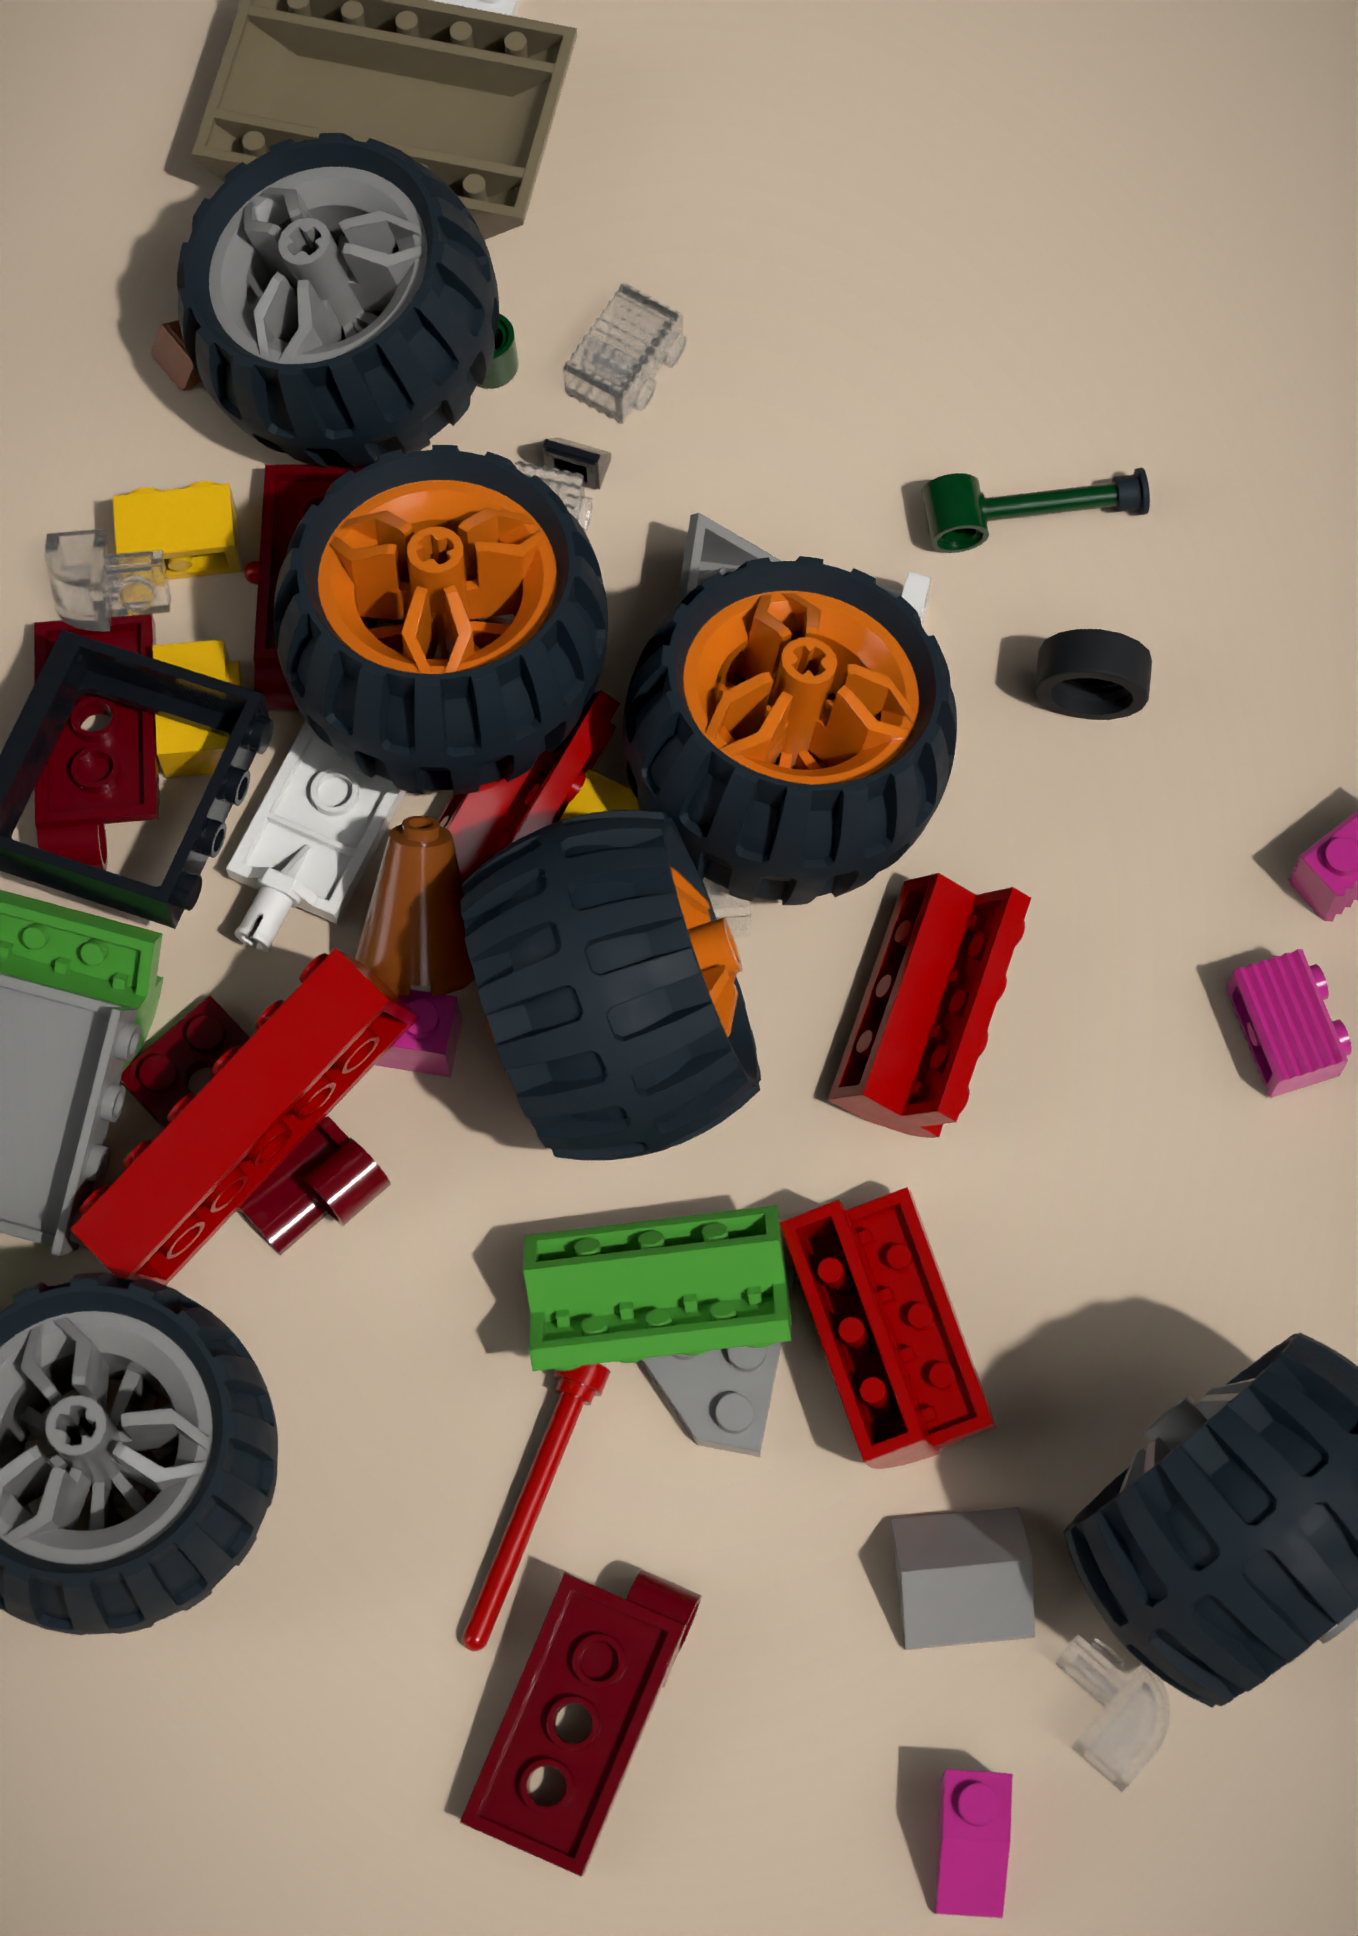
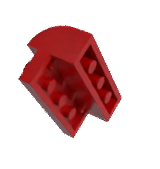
(510, 810)
(929, 1005)
(888, 1328)

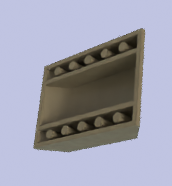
(430, 77)

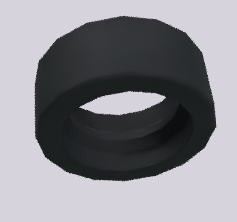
(1093, 674)

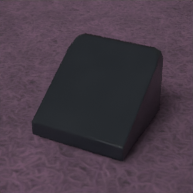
(575, 458)

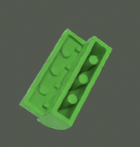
(82, 954)
(656, 1288)

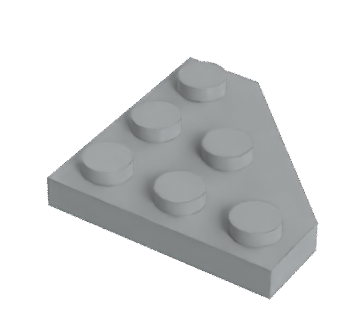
(721, 1392)

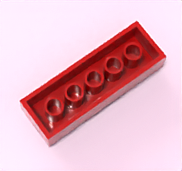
(243, 1120)

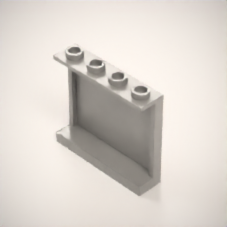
(56, 1103)

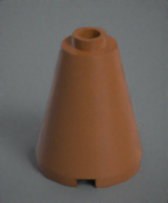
(415, 913)

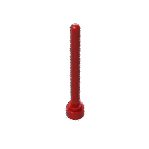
(575, 1389)

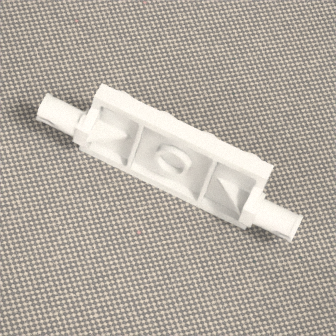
(310, 838)

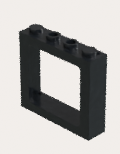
(93, 667)

